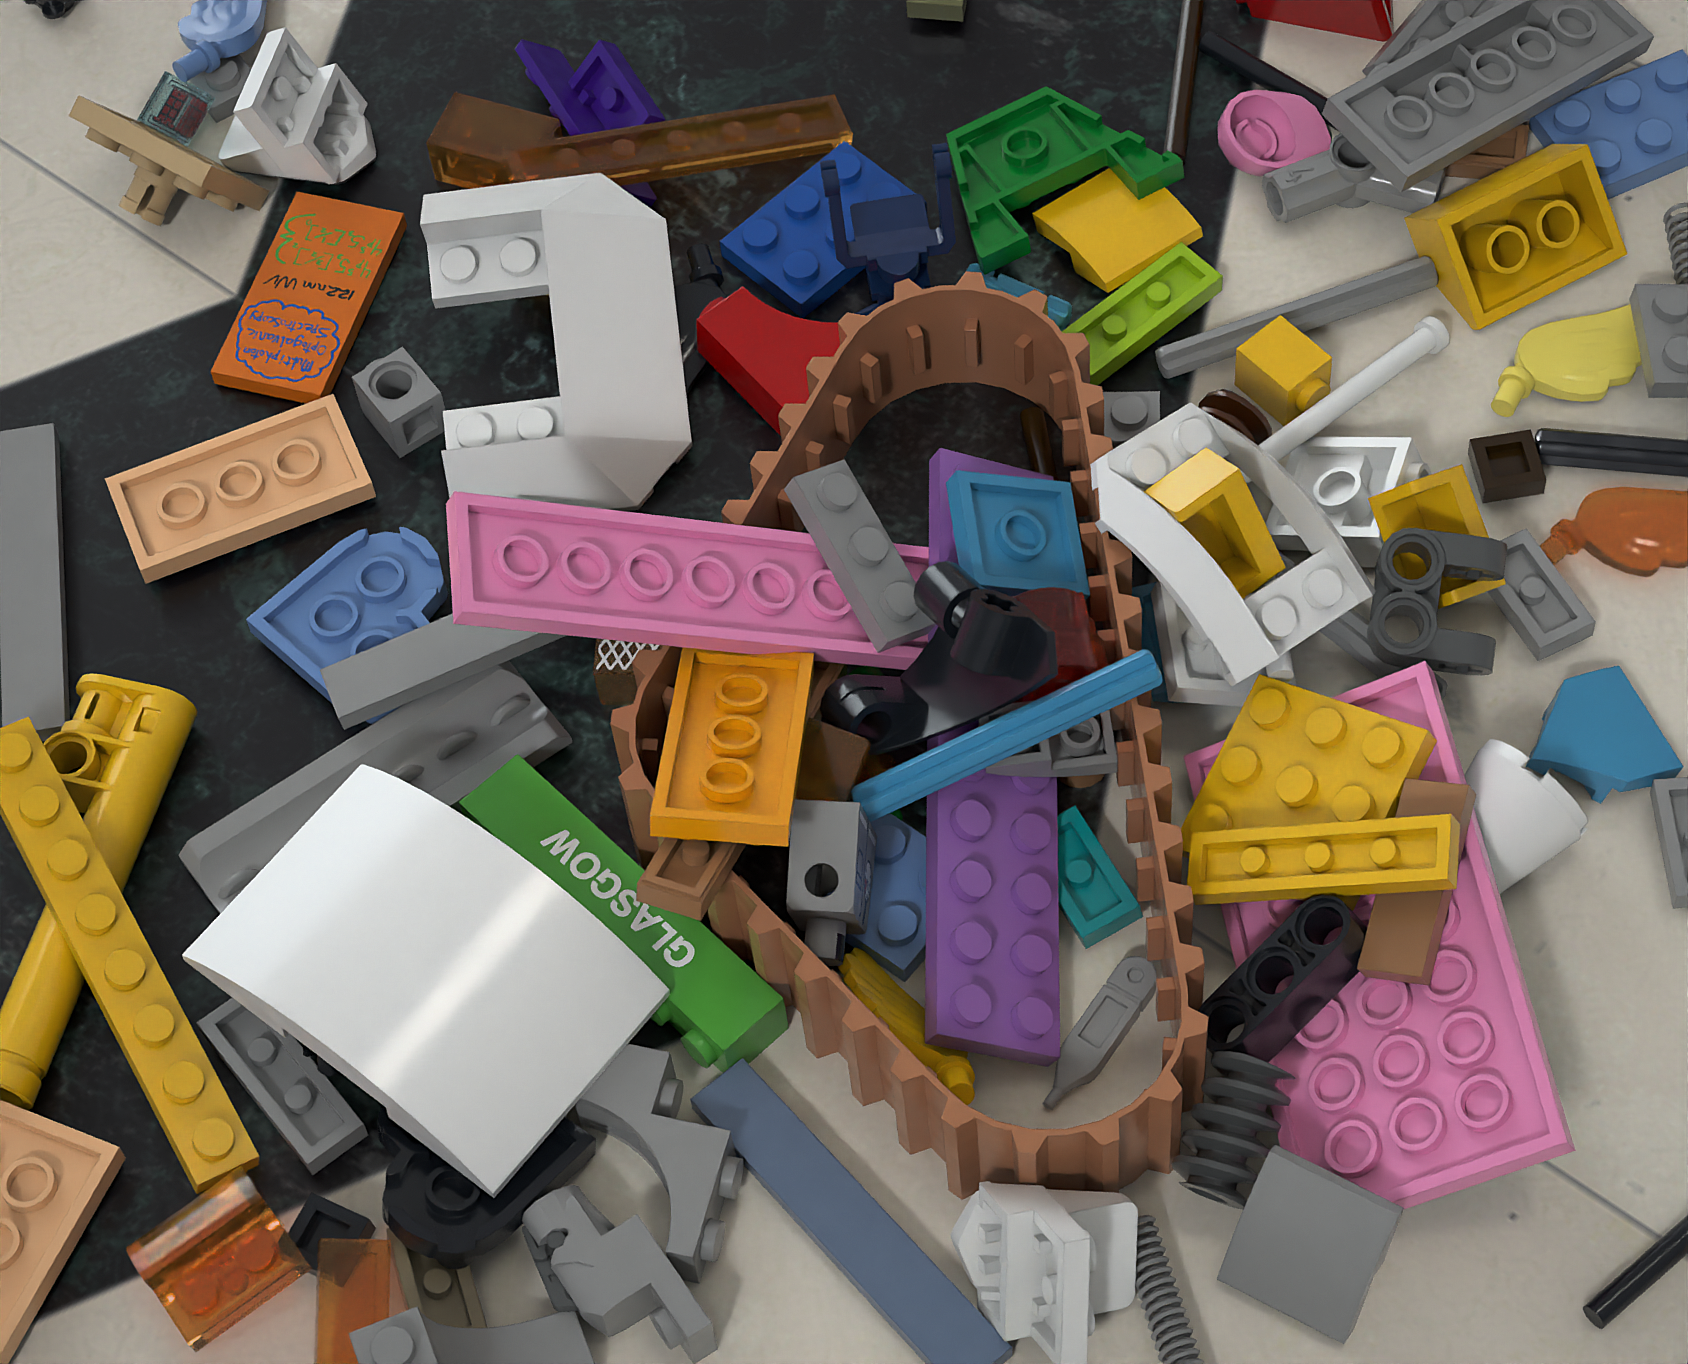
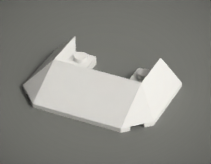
(613, 333)

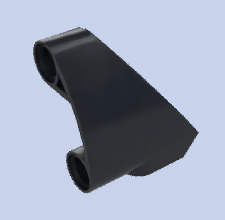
(976, 663)

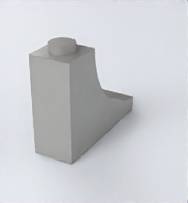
(419, 1340)

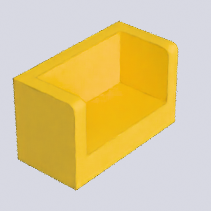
(1436, 504)
(1220, 513)

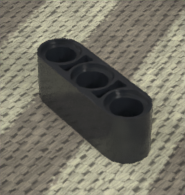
(1290, 950)

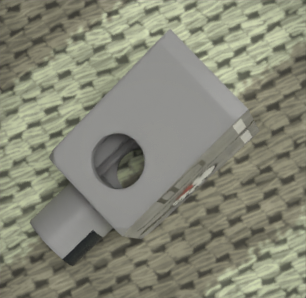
(828, 853)

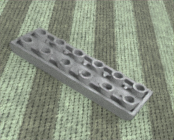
(435, 743)

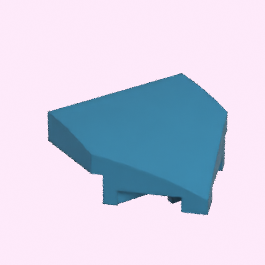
(1602, 736)

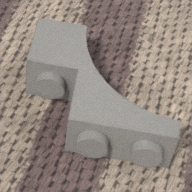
(695, 1162)

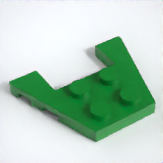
(1034, 150)

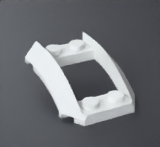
(1275, 617)

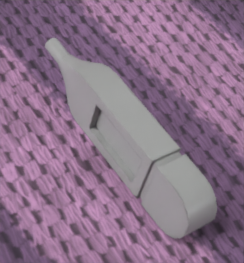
(1103, 1026)

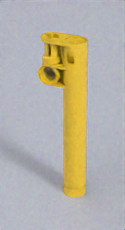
(128, 748)

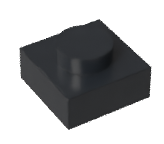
(326, 1219)

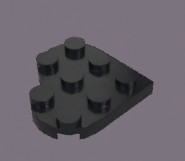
(451, 1217)

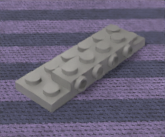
(1481, 81)

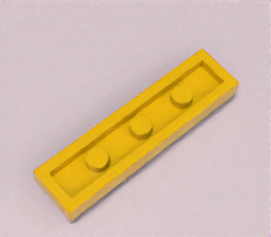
(1324, 859)

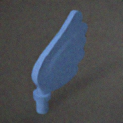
(217, 31)

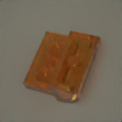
(218, 1258)

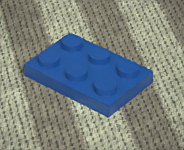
(790, 238)

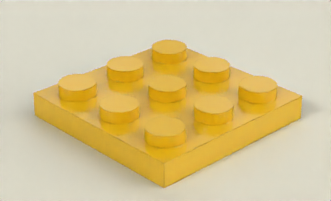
(1306, 762)

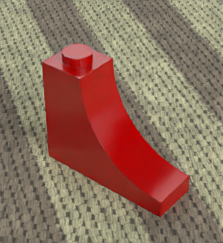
(763, 350)

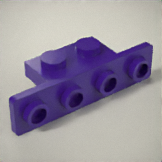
(595, 97)

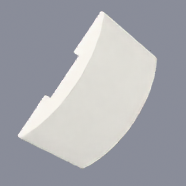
(432, 972)

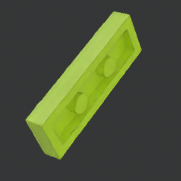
(1146, 309)

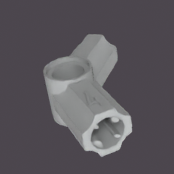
(1343, 179)

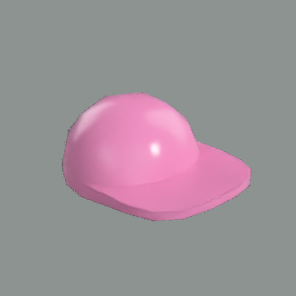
(1270, 131)

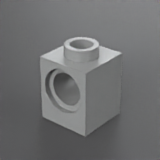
(400, 401)

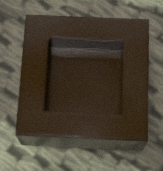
(1506, 466)

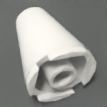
(1519, 814)

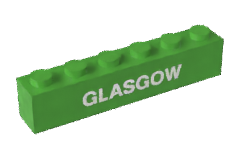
(713, 995)

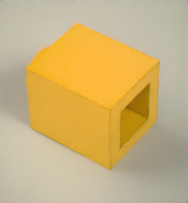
(1282, 370)

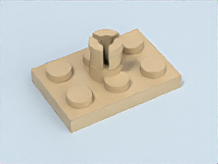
(163, 165)

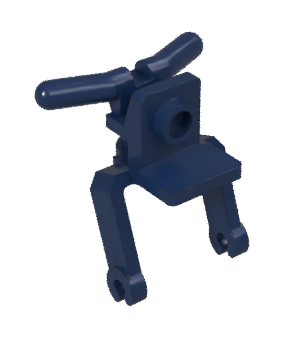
(892, 232)

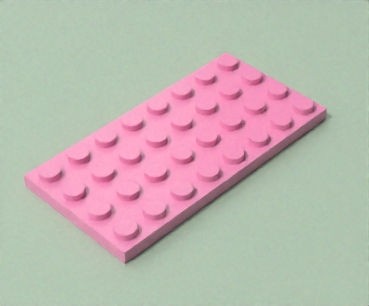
(1409, 1079)

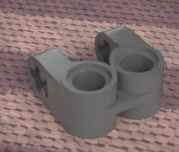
(1418, 599)

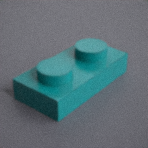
(1089, 885)

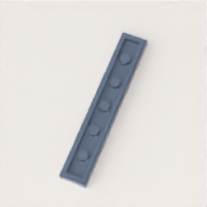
(848, 1223)

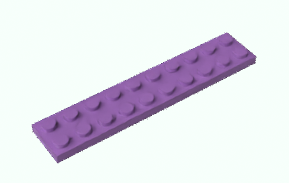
(989, 877)

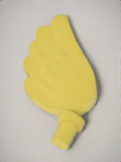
(1571, 360)

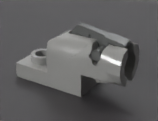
(612, 1272)

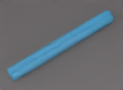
(1008, 734)

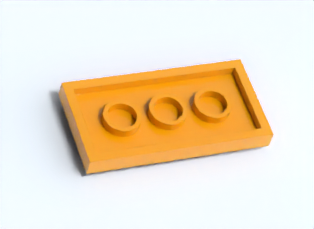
(733, 747)

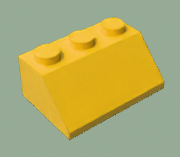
(1519, 233)

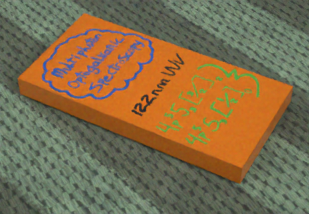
(309, 298)

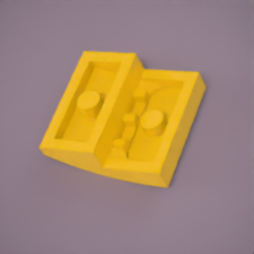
(1114, 232)

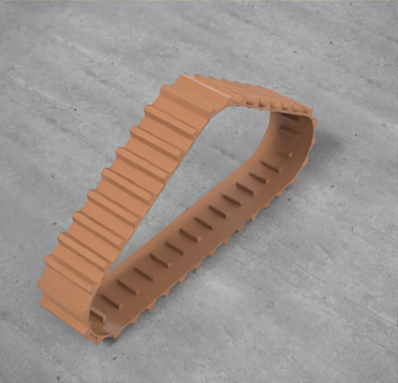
(901, 347)

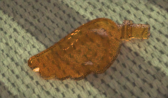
(1626, 530)

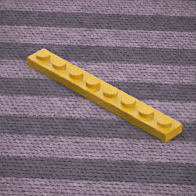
(118, 963)

